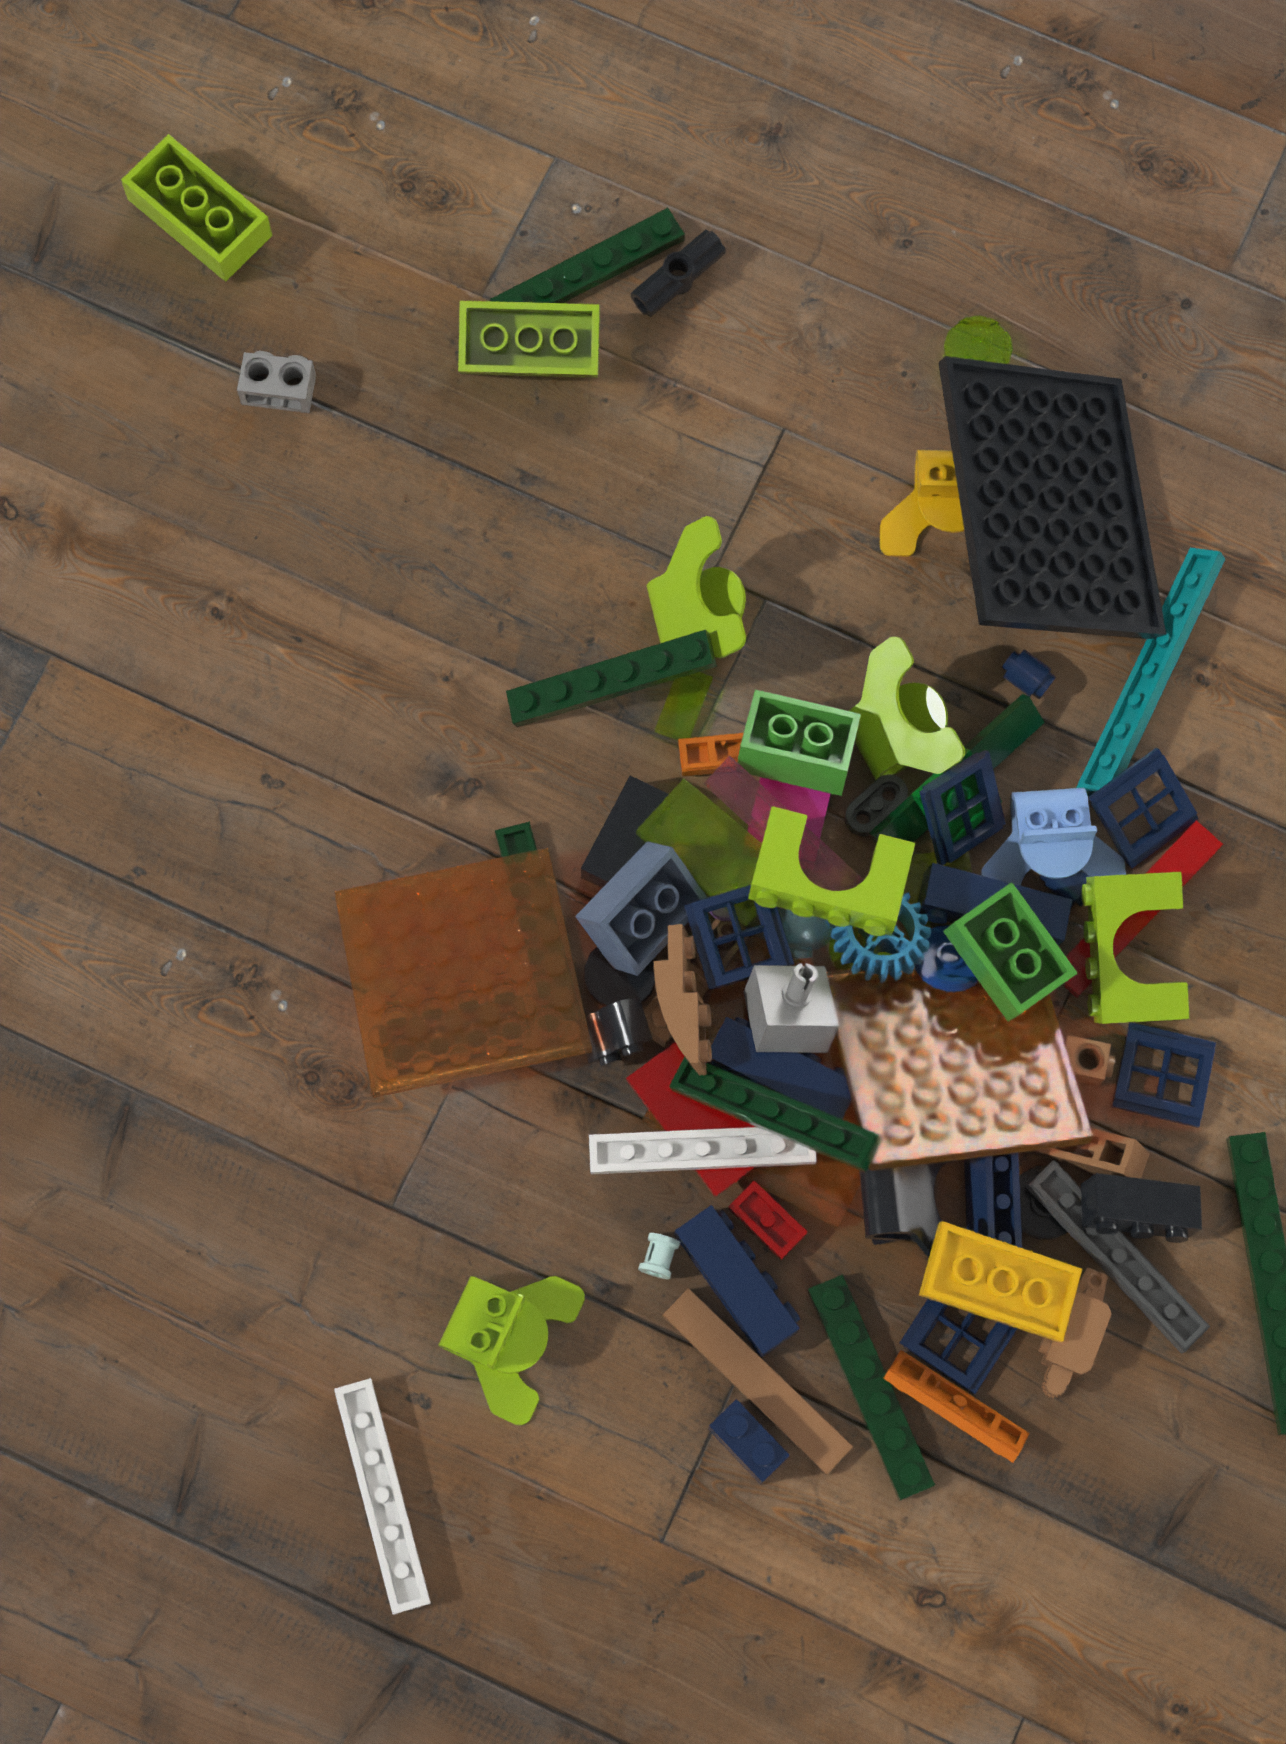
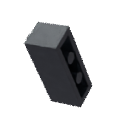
(618, 836)
(1141, 1207)

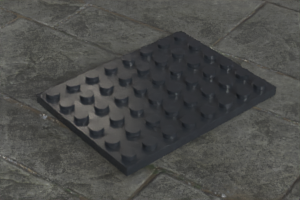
(1050, 500)

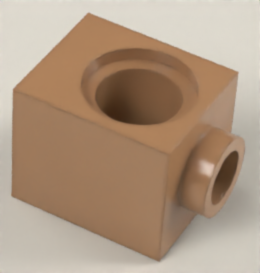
(1096, 1049)

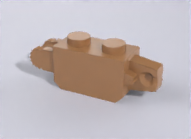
(1082, 1337)

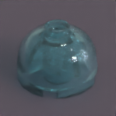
(805, 933)

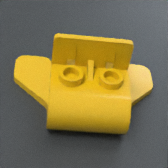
(930, 503)

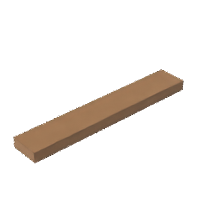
(757, 1381)

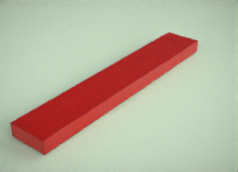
(1184, 856)

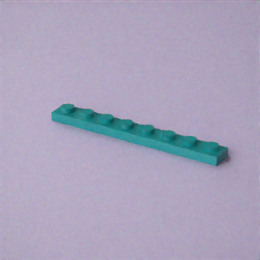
(1152, 670)

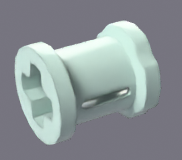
(659, 1256)

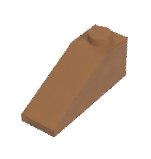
(1104, 1155)

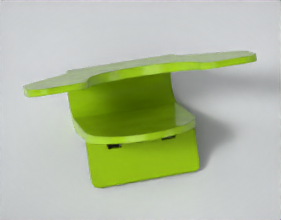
(699, 600)
(902, 722)
(507, 1335)

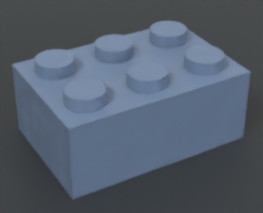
(637, 905)

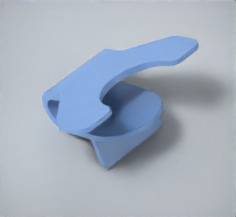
(1052, 838)

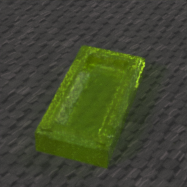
(683, 706)

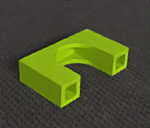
(783, 884)
(1114, 994)

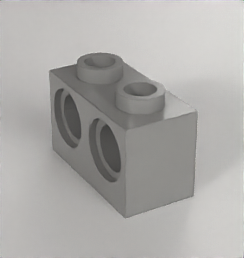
(274, 390)

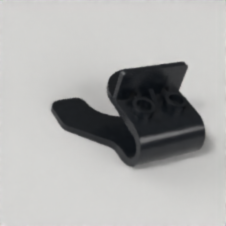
(901, 1204)

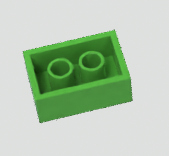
(798, 742)
(1010, 952)

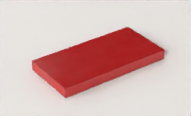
(681, 1113)

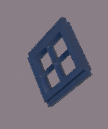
(1127, 782)
(987, 794)
(707, 944)
(1170, 1043)
(981, 1363)

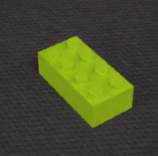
(197, 207)
(529, 339)

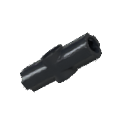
(664, 286)

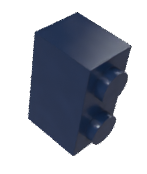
(748, 1441)

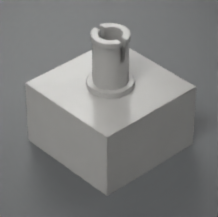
(791, 1008)

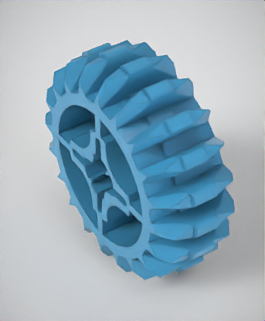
(903, 952)

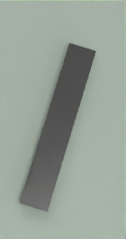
(1120, 1261)

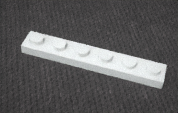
(693, 1150)
(382, 1496)

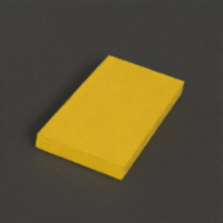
(1000, 1281)

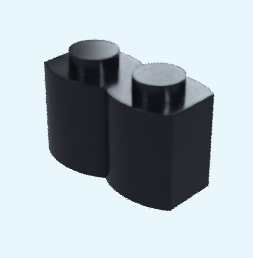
(617, 1030)

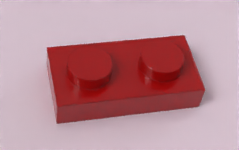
(767, 1220)

